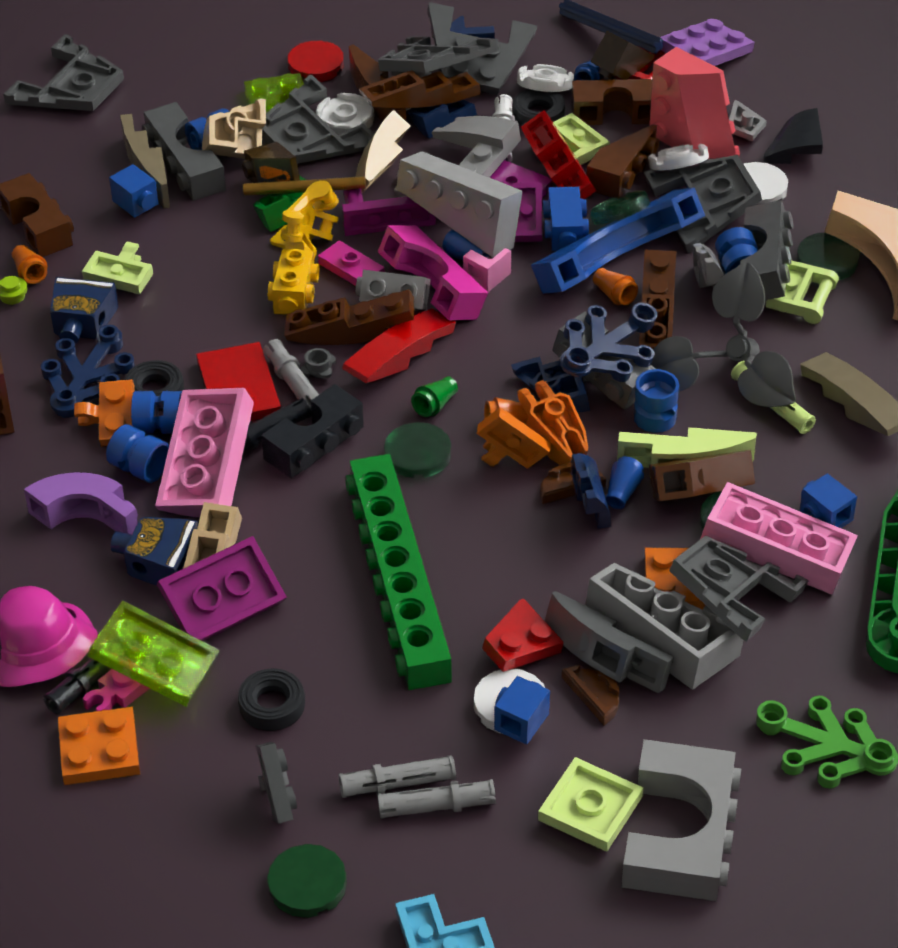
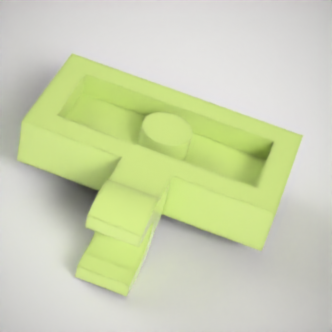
(123, 270)

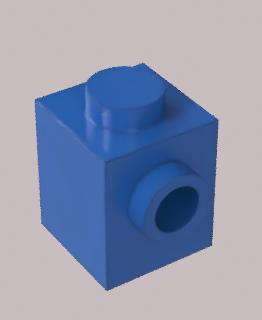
(133, 190)
(828, 501)
(521, 709)

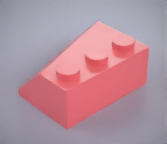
(691, 104)

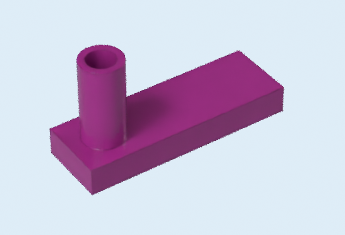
(376, 215)

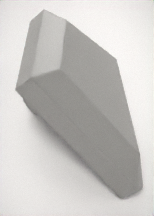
(746, 122)

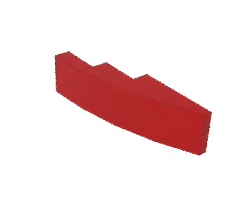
(556, 154)
(394, 347)

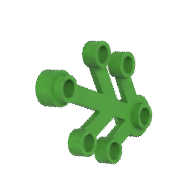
(829, 742)

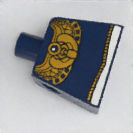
(81, 307)
(155, 547)

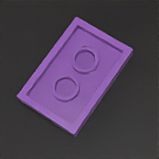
(709, 42)

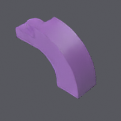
(78, 496)

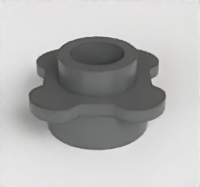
(318, 363)

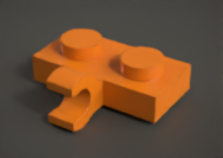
(112, 411)
(511, 437)

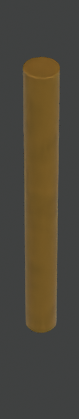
(301, 185)

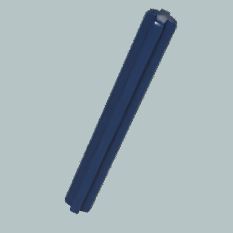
(605, 23)

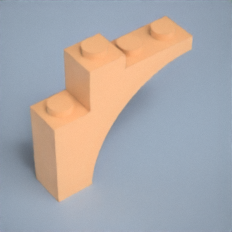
(872, 231)

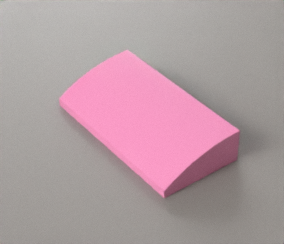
(205, 450)
(780, 537)

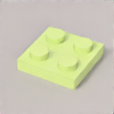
(590, 804)

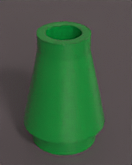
(432, 397)

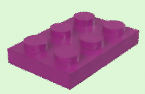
(222, 590)

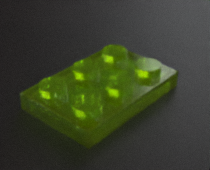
(153, 653)

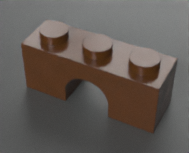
(596, 97)
(43, 222)

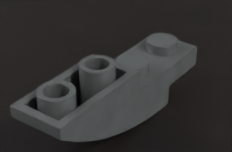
(604, 647)

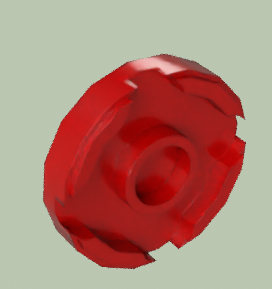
(317, 59)

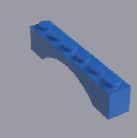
(591, 252)

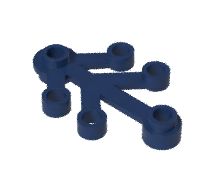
(108, 342)
(581, 361)

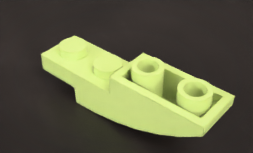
(699, 443)

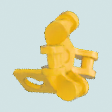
(301, 217)

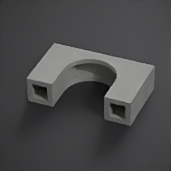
(692, 863)

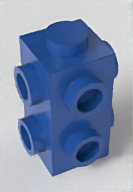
(565, 216)

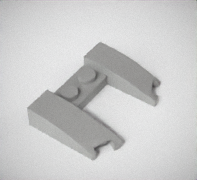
(487, 137)

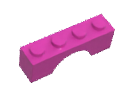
(413, 251)

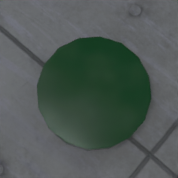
(307, 880)

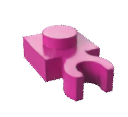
(114, 689)

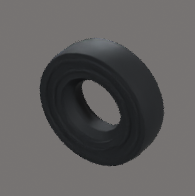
(531, 98)
(156, 370)
(271, 718)

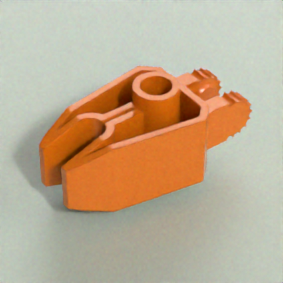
(556, 421)

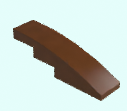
(366, 72)
(412, 91)

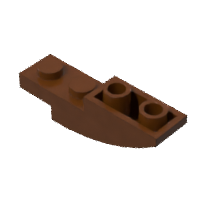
(659, 293)
(343, 324)

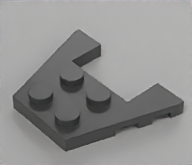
(424, 58)
(490, 69)
(78, 86)
(305, 132)
(722, 189)
(723, 575)

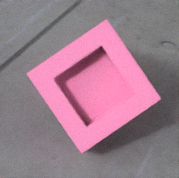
(488, 271)

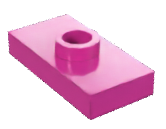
(347, 262)

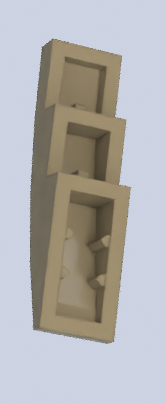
(145, 158)
(861, 396)

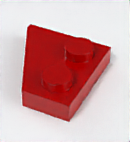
(521, 638)

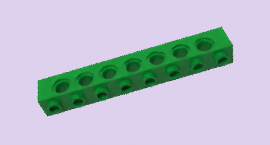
(399, 573)

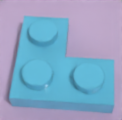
(425, 928)

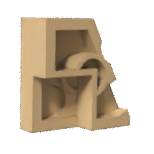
(235, 130)

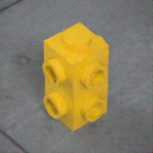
(293, 281)

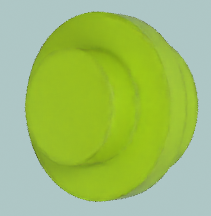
(12, 290)

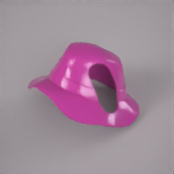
(40, 636)

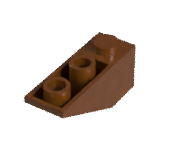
(618, 163)
(701, 475)

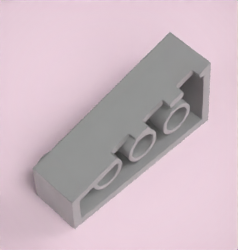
(462, 199)
(665, 621)

